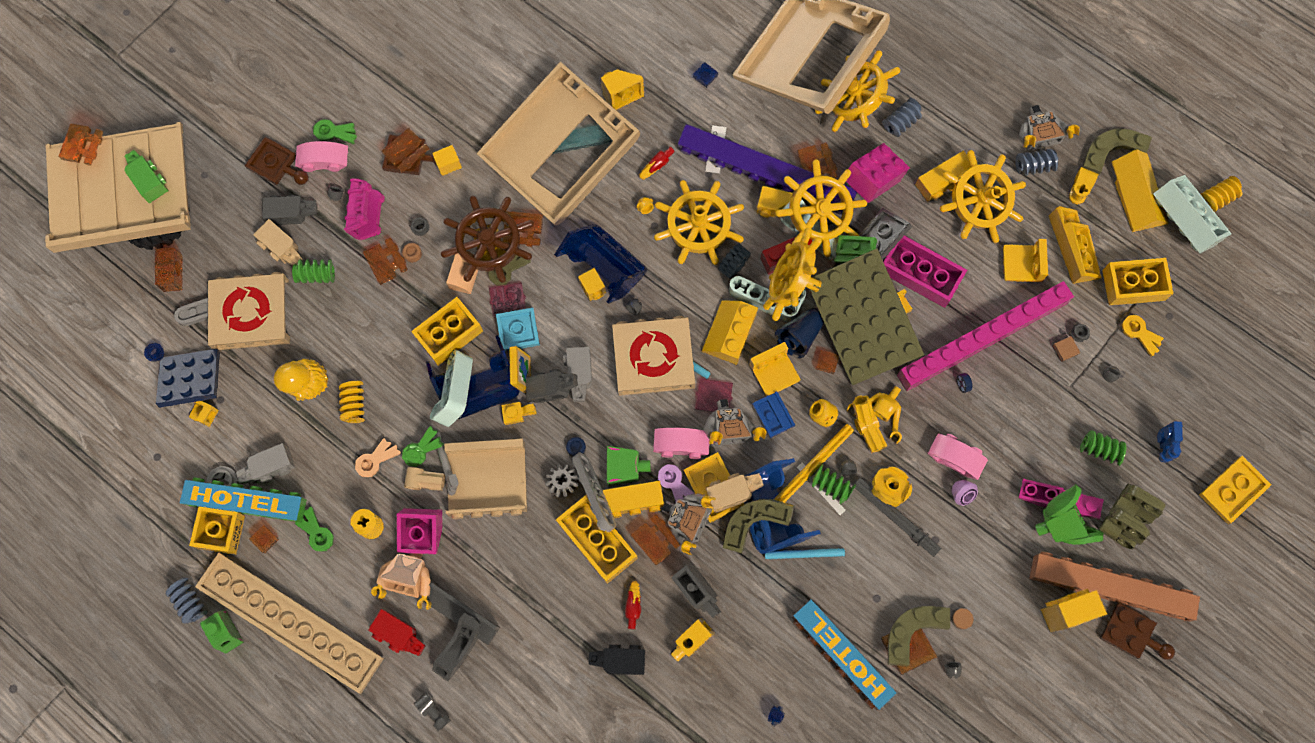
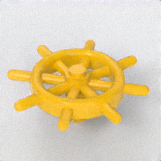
(858, 92)
(983, 196)
(821, 207)
(699, 222)
(793, 274)

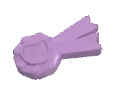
(671, 477)

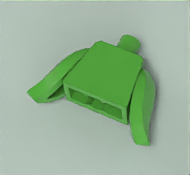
(1065, 520)

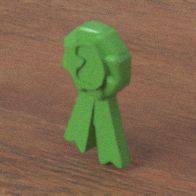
(326, 130)
(415, 453)
(320, 538)

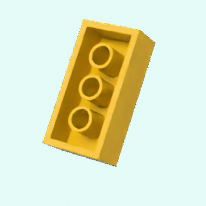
(603, 549)

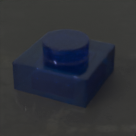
(705, 74)

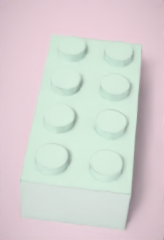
(1191, 214)

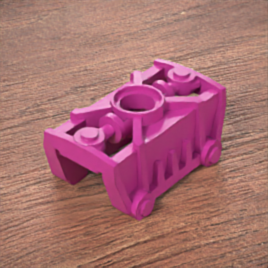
(363, 210)

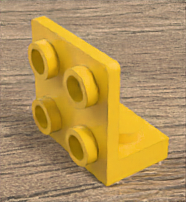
(1026, 262)
(774, 369)

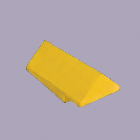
(1136, 189)
(1075, 245)

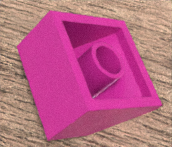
(419, 530)

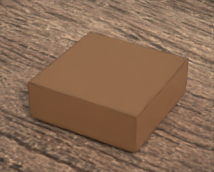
(1066, 349)

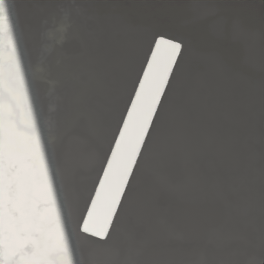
(834, 503)

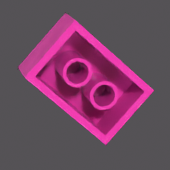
(876, 172)

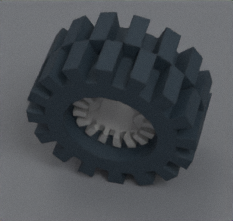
(734, 261)

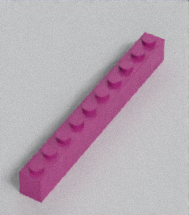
(985, 336)

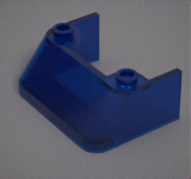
(606, 256)
(485, 388)

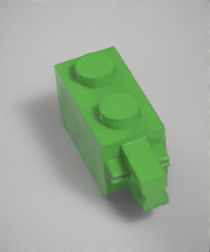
(144, 177)

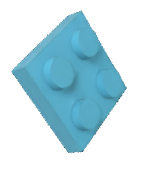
(518, 329)

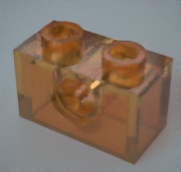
(168, 269)

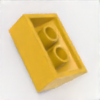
(730, 330)

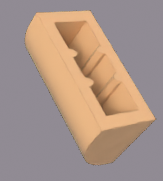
(455, 279)

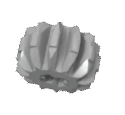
(559, 474)

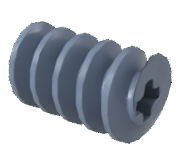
(903, 117)
(1037, 160)
(184, 602)

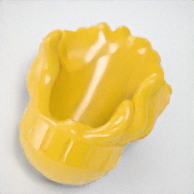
(301, 379)

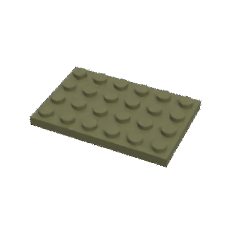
(865, 317)

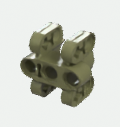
(1130, 514)

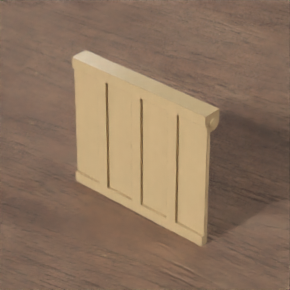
(101, 202)

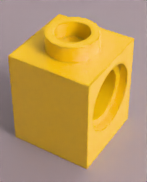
(592, 285)

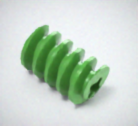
(313, 272)
(1104, 446)
(832, 484)

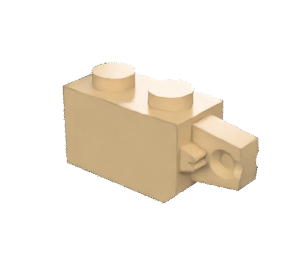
(278, 243)
(733, 491)

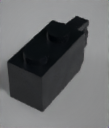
(620, 661)

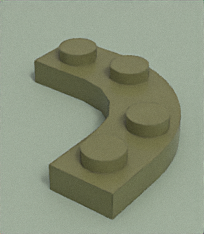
(1113, 140)
(752, 512)
(907, 624)

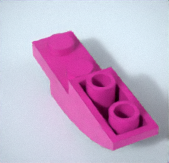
(1042, 494)

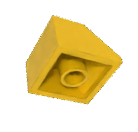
(621, 88)

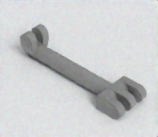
(451, 479)

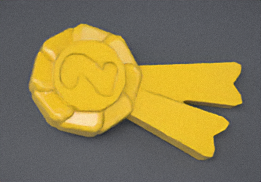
(1135, 327)

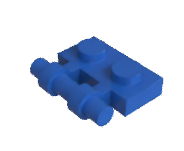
(1170, 440)

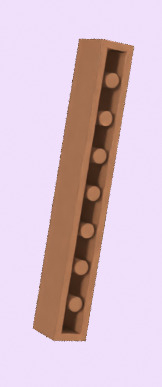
(1115, 587)

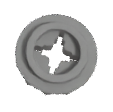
(221, 472)

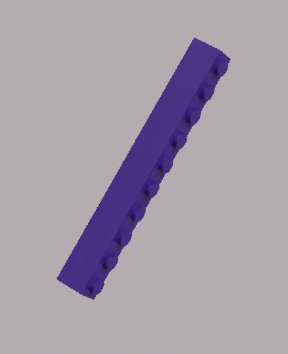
(747, 161)

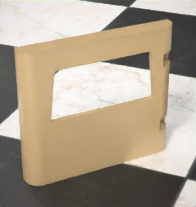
(795, 35)
(539, 130)

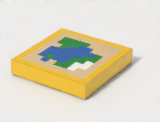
(519, 368)

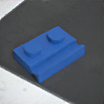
(773, 414)

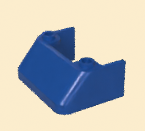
(769, 535)

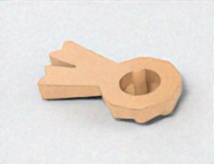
(368, 464)

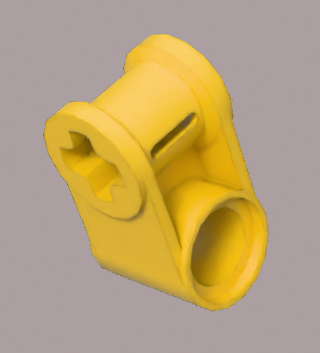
(1082, 185)

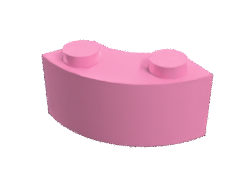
(321, 155)
(681, 442)
(958, 456)

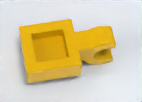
(514, 412)

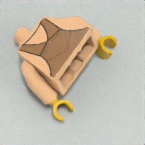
(405, 576)

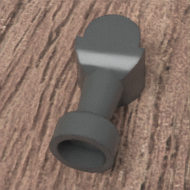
(426, 705)

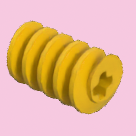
(1223, 193)
(350, 402)
(367, 524)

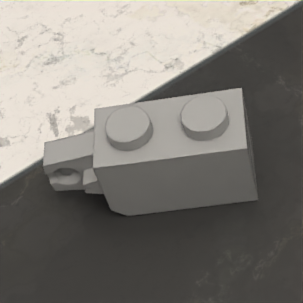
(579, 362)
(266, 465)

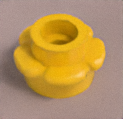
(645, 205)

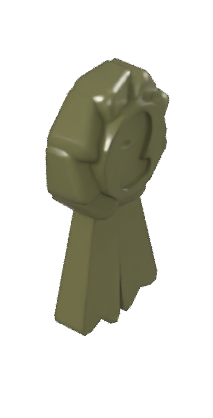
(512, 266)

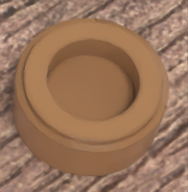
(412, 252)
(962, 618)

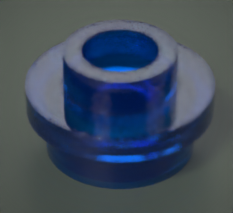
(157, 355)
(776, 715)

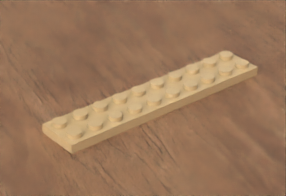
(290, 623)

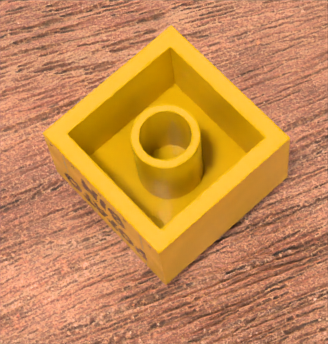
(217, 530)

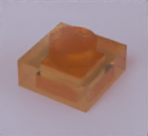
(827, 362)
(264, 539)

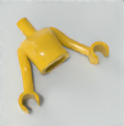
(885, 407)

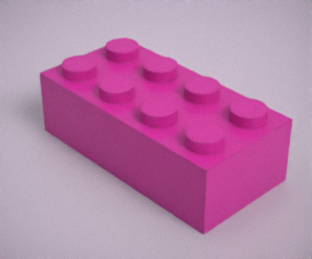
(924, 271)

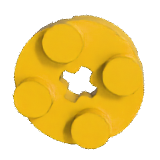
(885, 493)

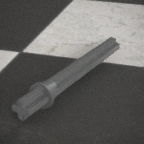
(898, 518)

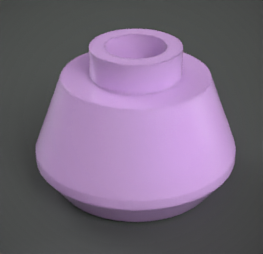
(964, 492)

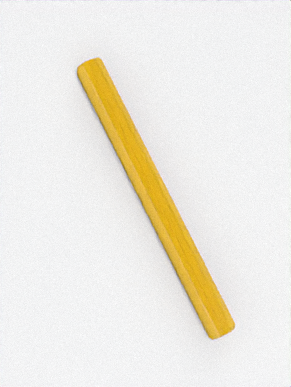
(814, 464)

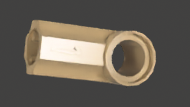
(420, 479)

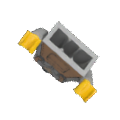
(1044, 129)
(730, 426)
(688, 519)

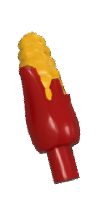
(656, 163)
(633, 605)

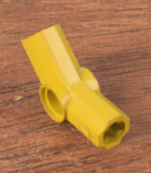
(868, 424)

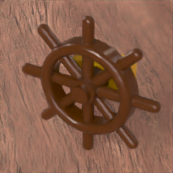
(491, 251)

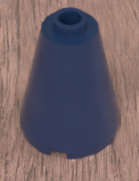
(800, 332)

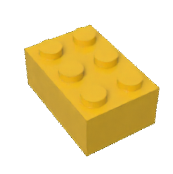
(1137, 281)
(447, 330)
(1073, 610)

